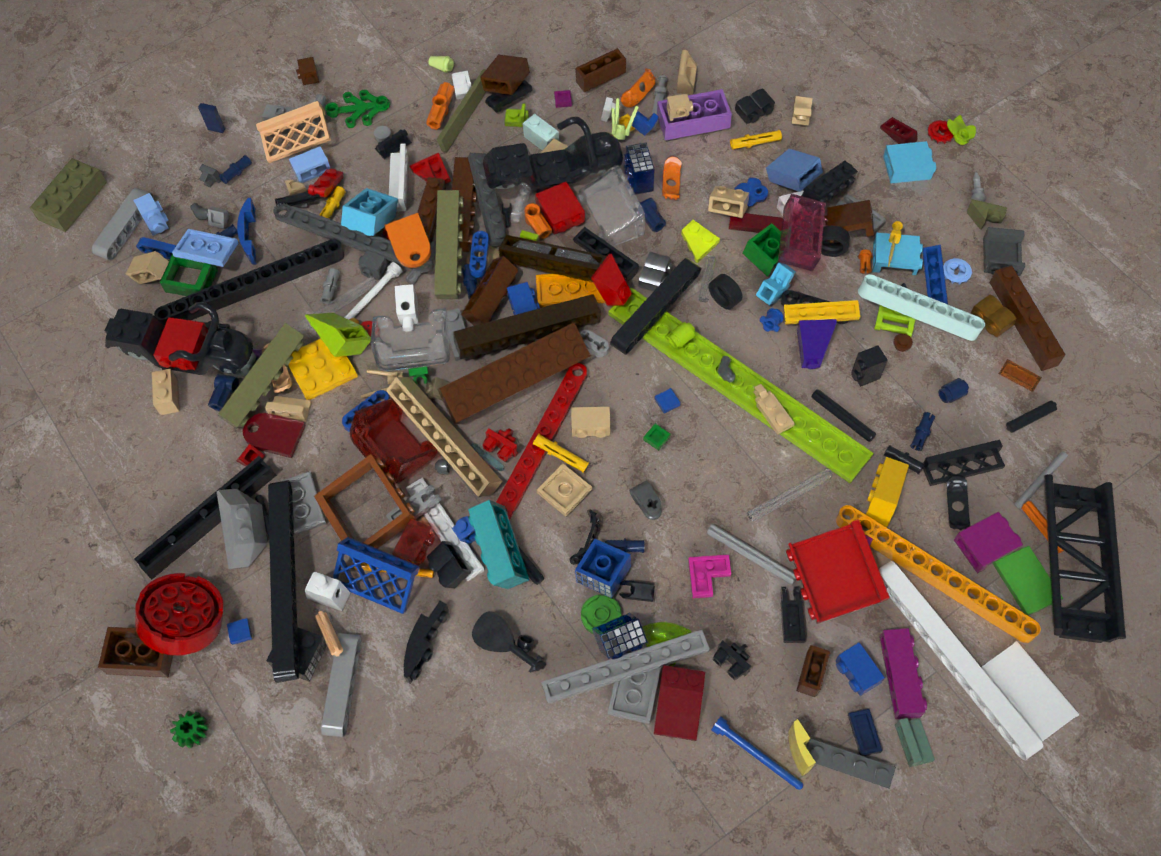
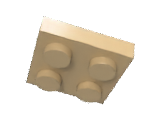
(564, 490)

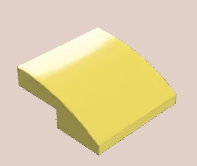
(798, 740)

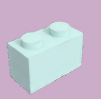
(539, 131)

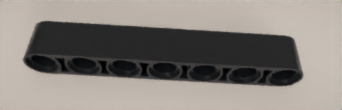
(655, 306)

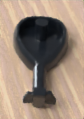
(495, 635)

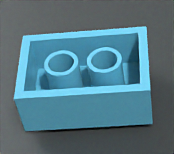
(369, 212)

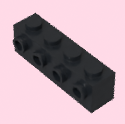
(831, 183)

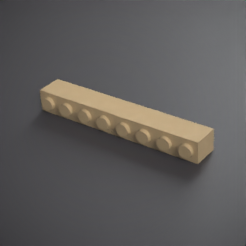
(444, 436)

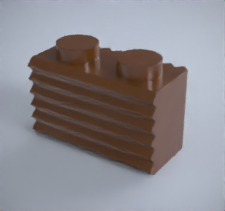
(813, 671)

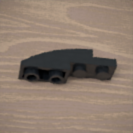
(418, 647)

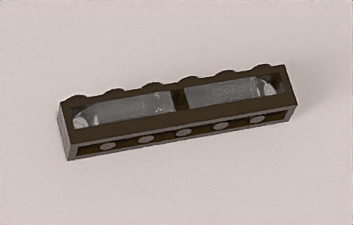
(550, 257)

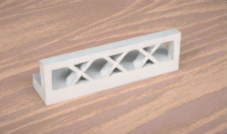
(399, 177)

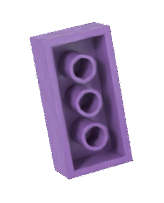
(708, 115)

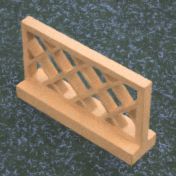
(291, 121)

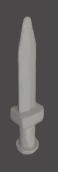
(659, 93)

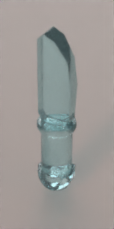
(492, 462)

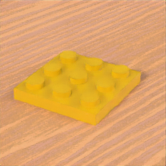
(319, 370)

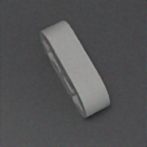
(594, 342)

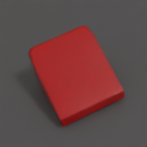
(249, 454)

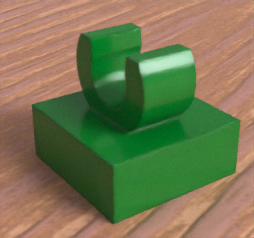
(419, 372)
(656, 437)

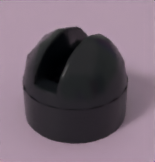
(525, 643)

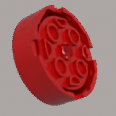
(173, 630)

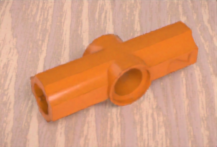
(440, 105)

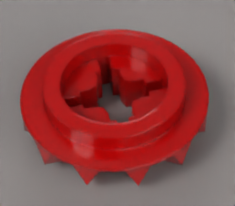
(941, 126)

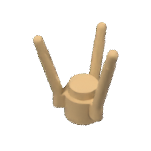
(390, 377)

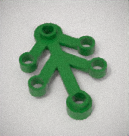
(377, 104)

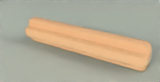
(328, 633)

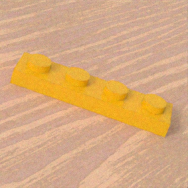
(820, 311)

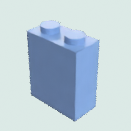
(794, 169)

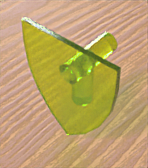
(662, 632)

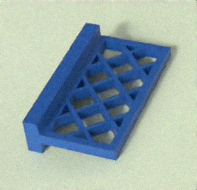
(381, 560)

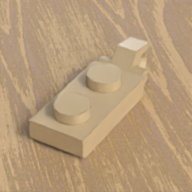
(772, 410)

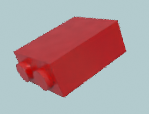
(560, 208)
(180, 335)

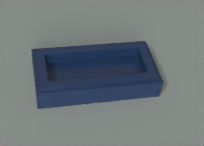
(211, 118)
(865, 732)

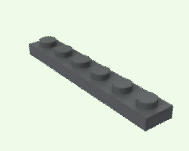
(487, 201)

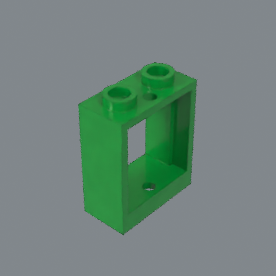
(204, 280)

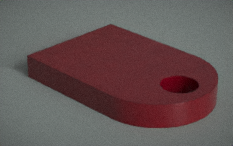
(275, 433)

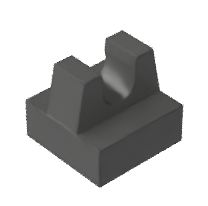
(209, 175)

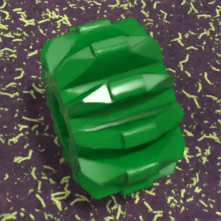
(198, 727)

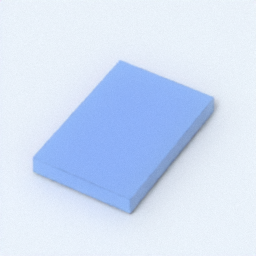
(205, 247)

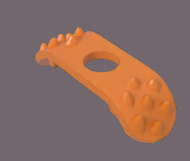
(634, 94)
(671, 171)

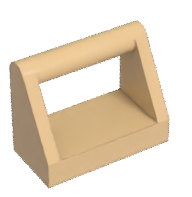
(686, 74)

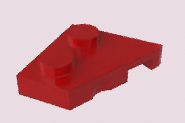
(431, 167)

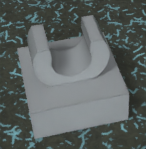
(218, 217)

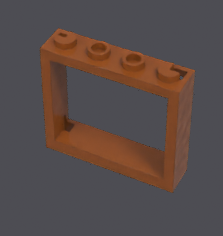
(388, 531)

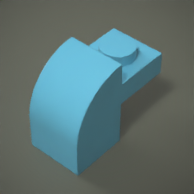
(773, 287)

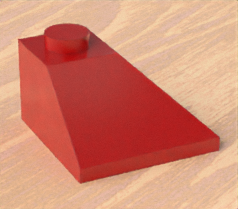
(611, 283)

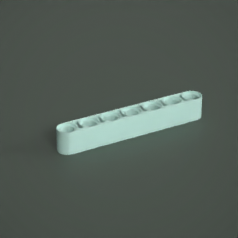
(921, 307)

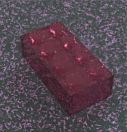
(802, 232)

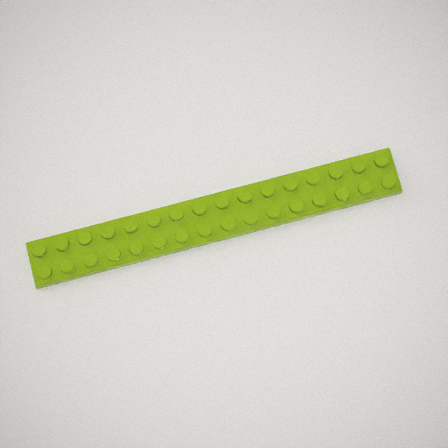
(703, 358)

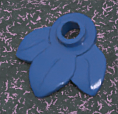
(754, 186)

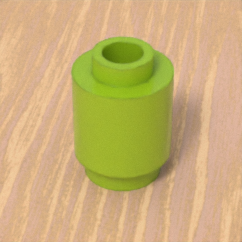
(681, 335)

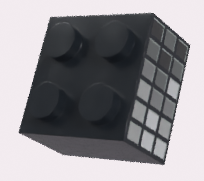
(310, 648)

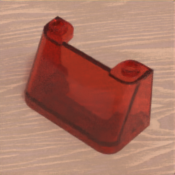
(382, 434)

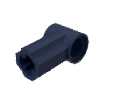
(652, 216)
(224, 387)

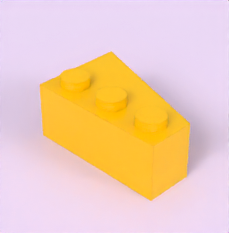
(886, 490)

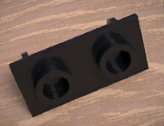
(392, 145)

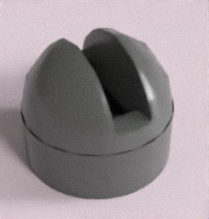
(442, 466)

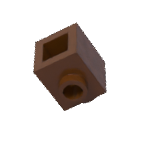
(307, 71)

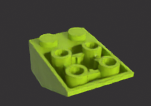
(339, 334)

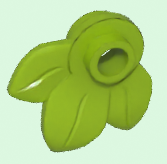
(960, 131)

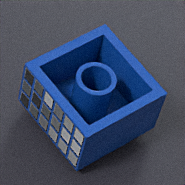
(603, 568)

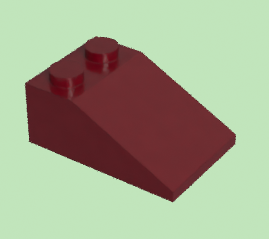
(679, 703)

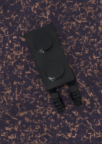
(792, 617)

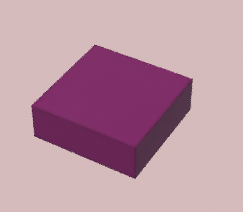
(563, 98)

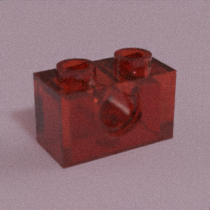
(414, 532)

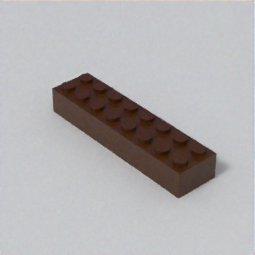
(513, 373)

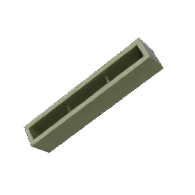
(448, 244)
(259, 377)

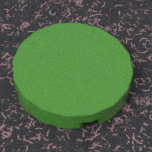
(598, 611)

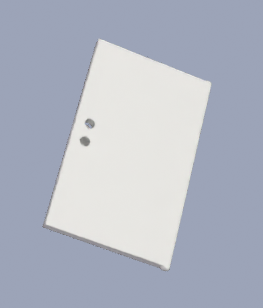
(1030, 691)

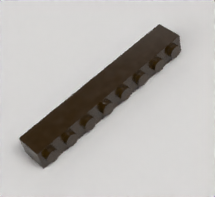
(525, 326)

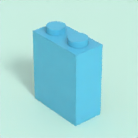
(909, 162)

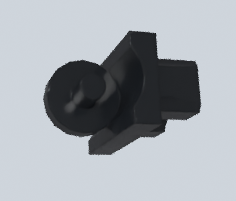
(736, 656)

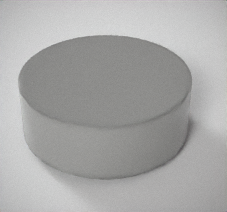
(382, 133)

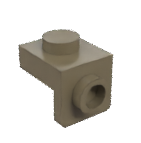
(431, 388)

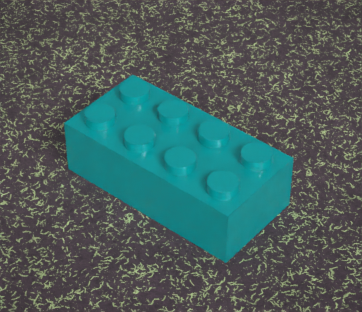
(498, 545)

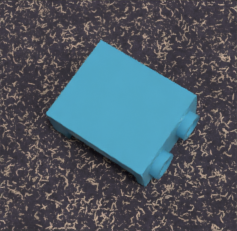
(905, 254)

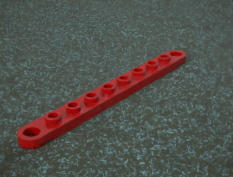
(548, 428)

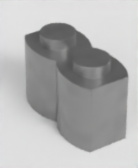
(654, 271)

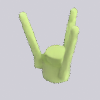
(619, 130)

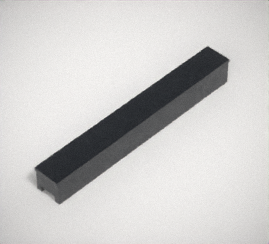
(200, 520)

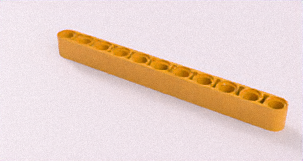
(946, 574)

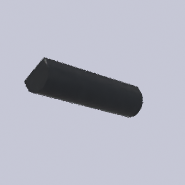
(595, 244)

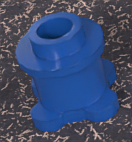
(772, 320)

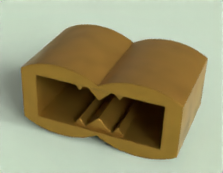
(995, 315)

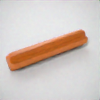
(1038, 519)

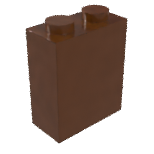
(505, 74)

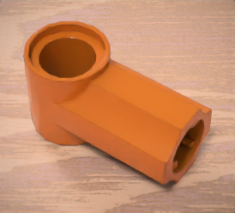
(537, 221)

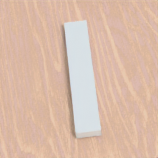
(443, 527)

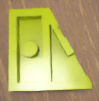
(699, 240)

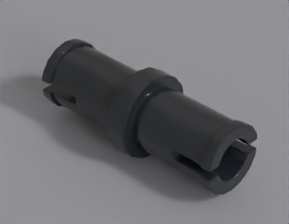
(895, 454)

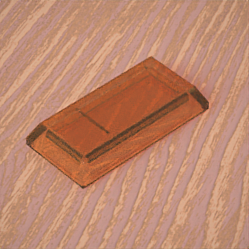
(1019, 375)

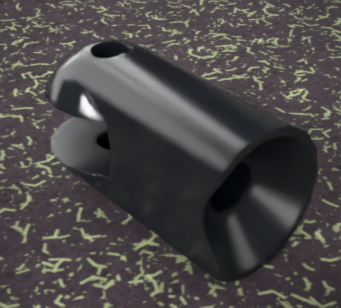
(639, 590)

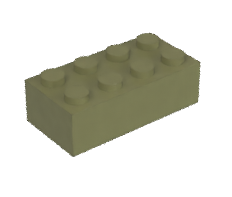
(68, 195)

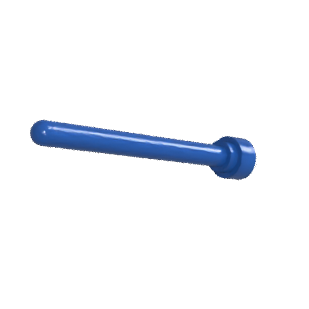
(722, 728)

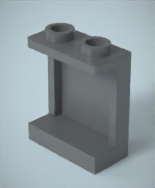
(1003, 249)

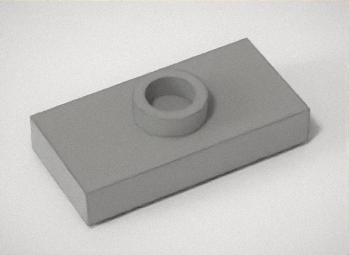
(274, 110)

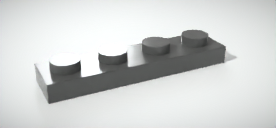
(851, 763)

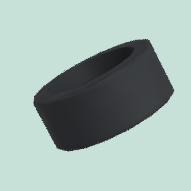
(838, 234)
(725, 291)

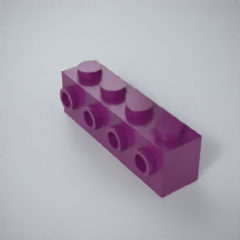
(902, 673)

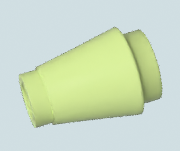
(442, 63)

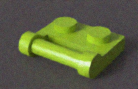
(891, 315)

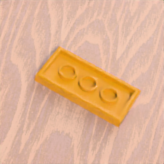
(559, 288)

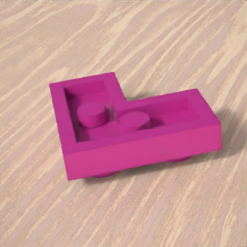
(705, 568)

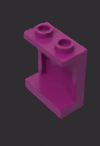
(988, 541)

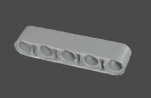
(119, 227)
(341, 686)

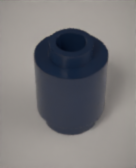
(953, 390)

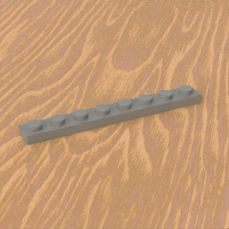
(625, 666)

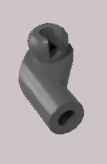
(200, 214)
(724, 370)

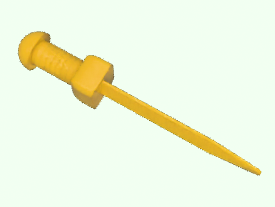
(894, 237)

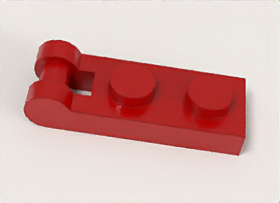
(326, 183)

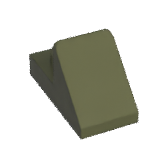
(983, 211)

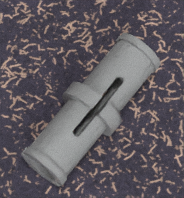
(329, 286)

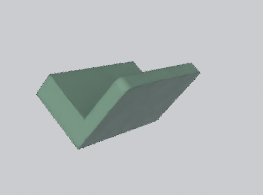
(914, 742)

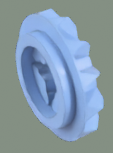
(964, 270)

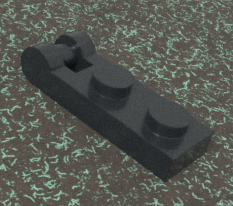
(498, 100)

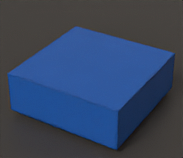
(667, 400)
(239, 631)

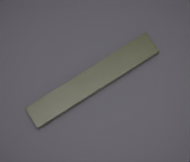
(461, 115)

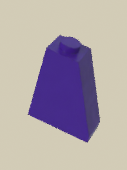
(814, 340)

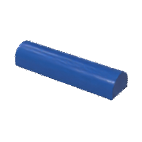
(935, 273)

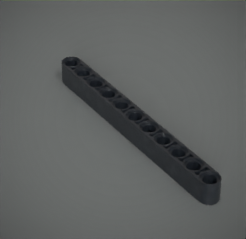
(255, 281)
(283, 583)

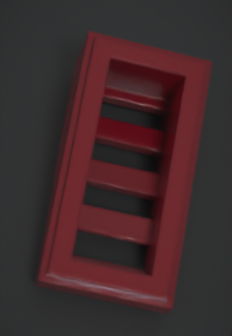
(909, 134)

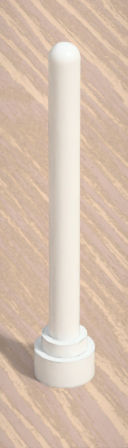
(392, 271)

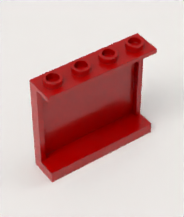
(837, 572)

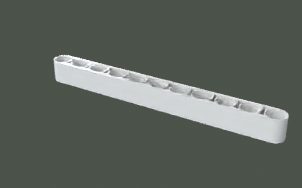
(960, 663)

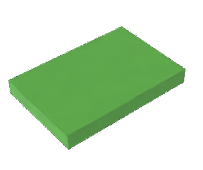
(1026, 580)

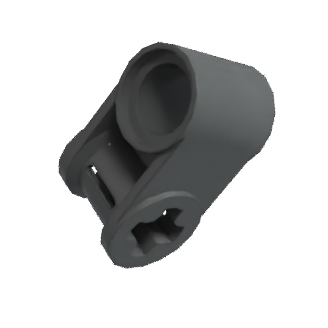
(647, 500)

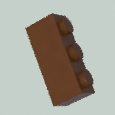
(600, 70)

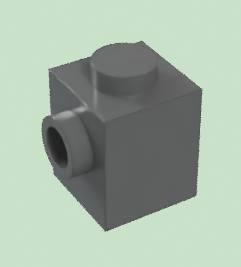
(373, 265)

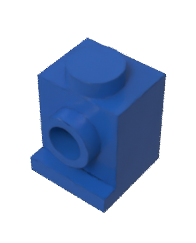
(464, 529)

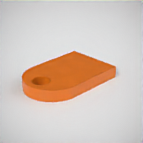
(408, 239)

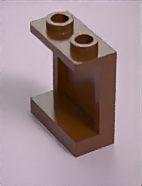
(851, 217)

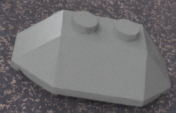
(242, 527)

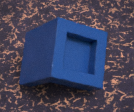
(643, 123)

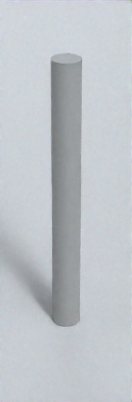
(1040, 480)

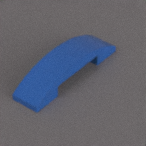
(246, 216)

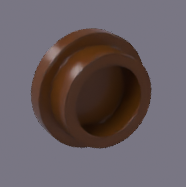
(902, 342)

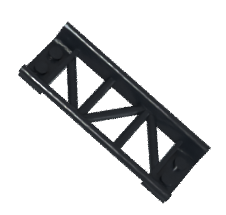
(1071, 621)

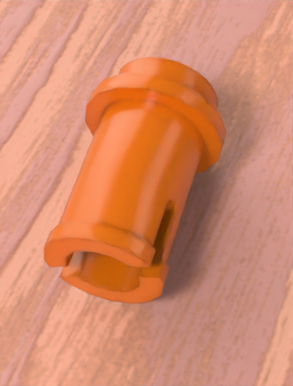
(865, 260)

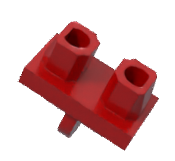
(502, 440)

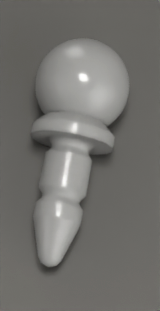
(977, 192)

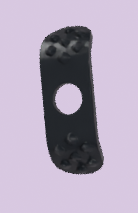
(958, 492)
(576, 558)

